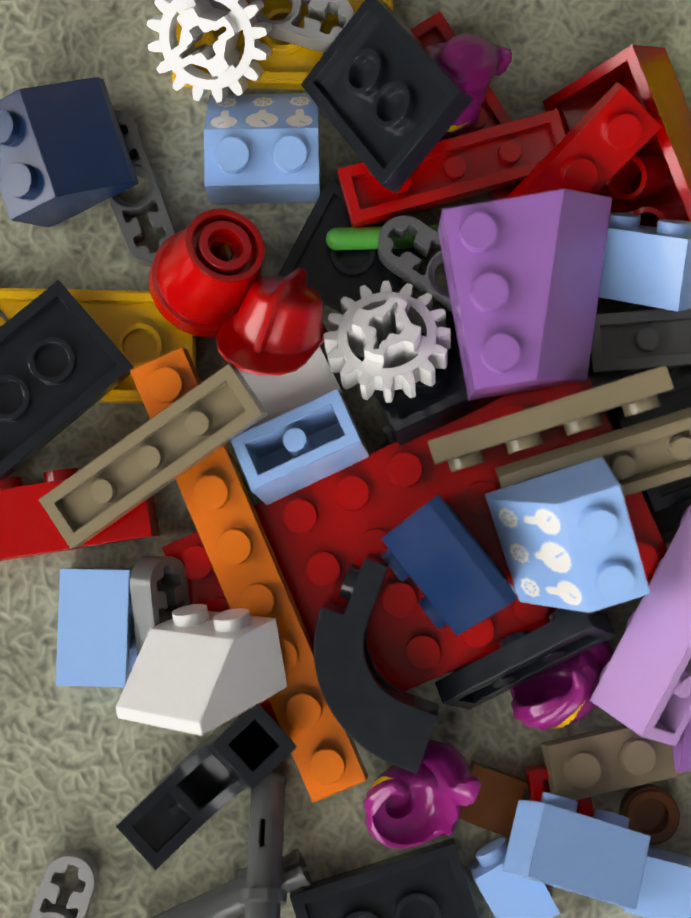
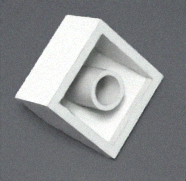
(203, 669)

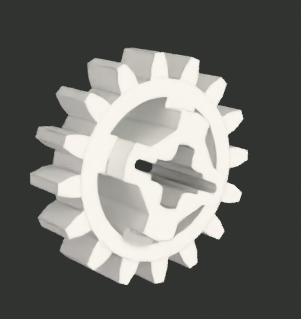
(218, 57)
(391, 345)

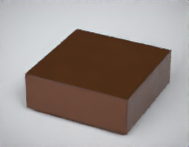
(496, 800)

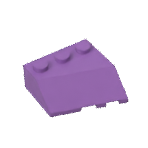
(525, 288)

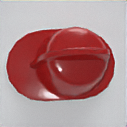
(275, 326)

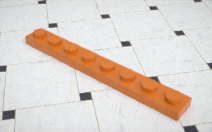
(256, 583)

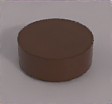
(651, 812)

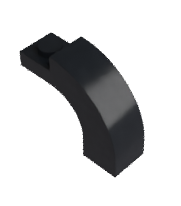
(362, 701)
(216, 771)

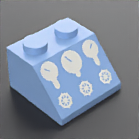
(262, 149)
(569, 539)

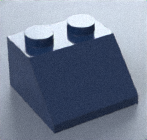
(60, 151)
(448, 566)

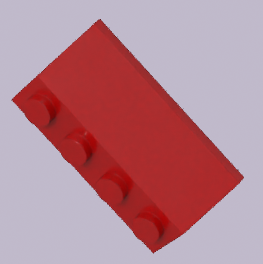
(659, 174)

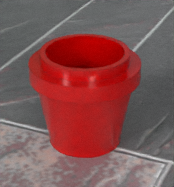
(206, 271)

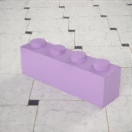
(651, 668)

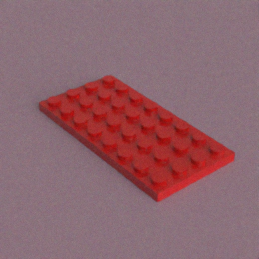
(347, 514)

